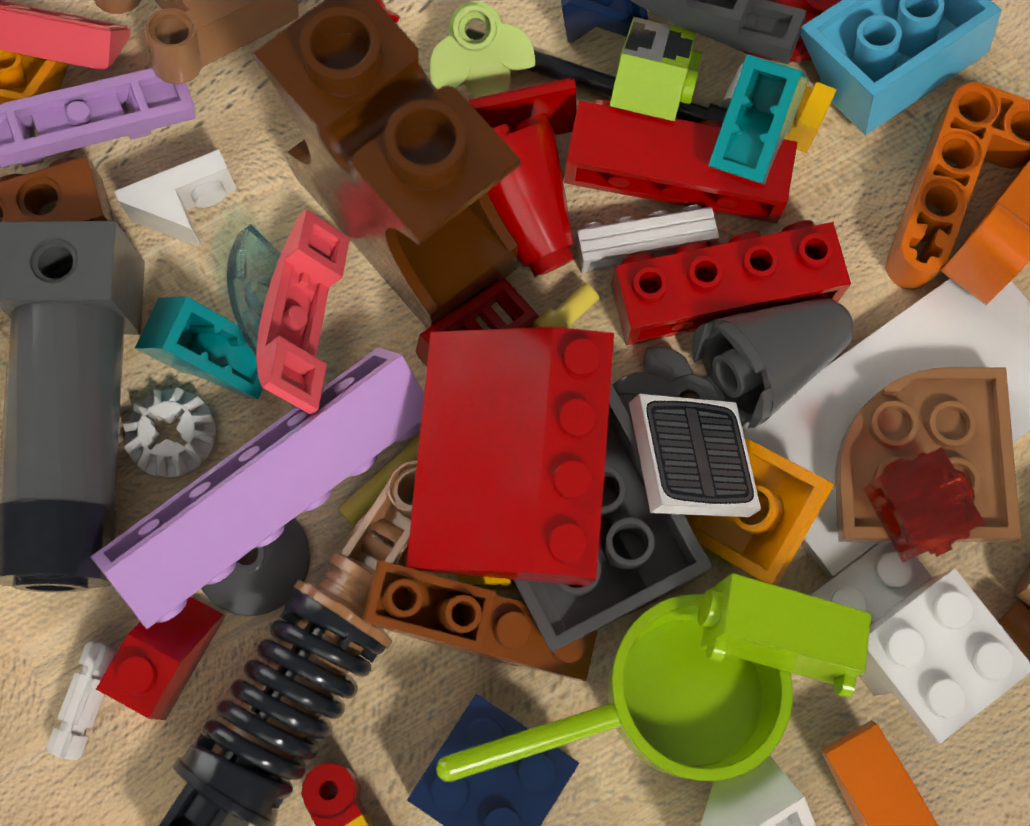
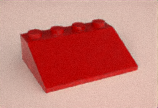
(512, 454)

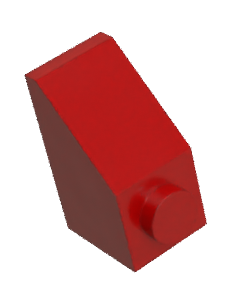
(159, 660)

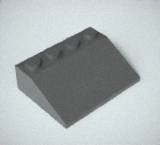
(638, 555)

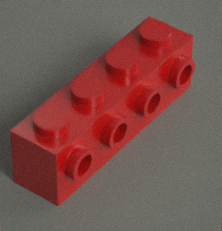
(669, 163)
(742, 276)

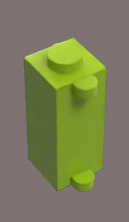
(785, 631)

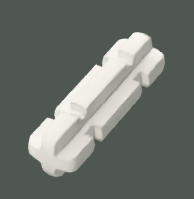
(81, 702)

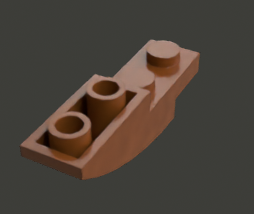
(468, 621)

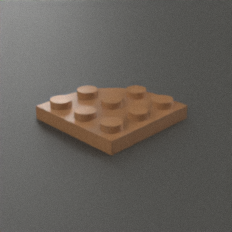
(927, 410)

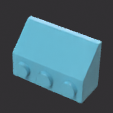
(895, 51)

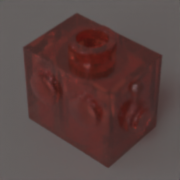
(924, 504)

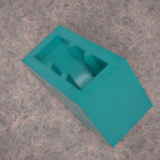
(758, 118)
(201, 345)

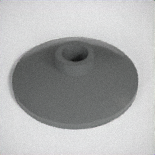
(267, 581)

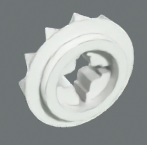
(170, 458)

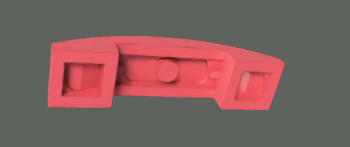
(295, 311)

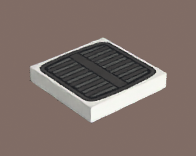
(693, 456)

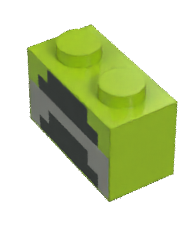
(656, 69)

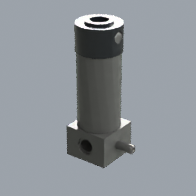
(69, 305)

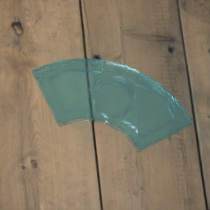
(248, 280)

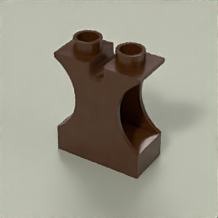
(393, 155)

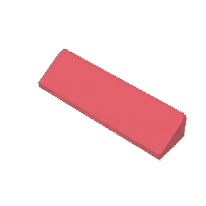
(60, 36)

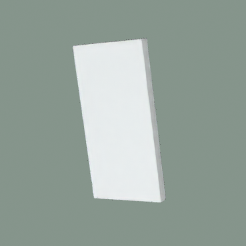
(935, 332)

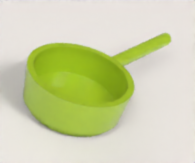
(667, 705)

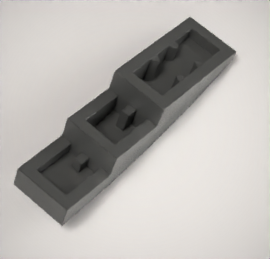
(747, 25)

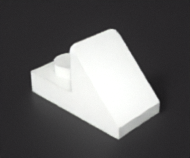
(164, 198)

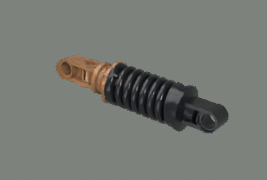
(301, 681)

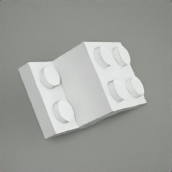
(927, 639)

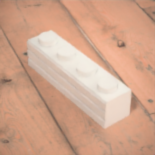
(659, 234)

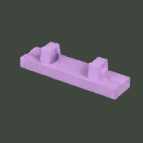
(90, 115)

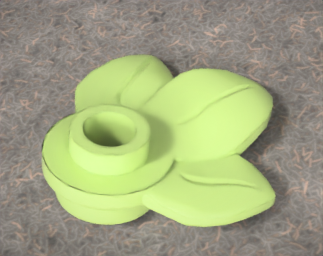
(484, 62)

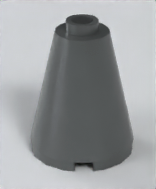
(771, 353)

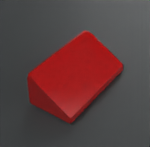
(515, 106)

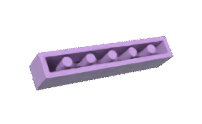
(262, 488)

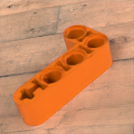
(951, 188)
(997, 244)

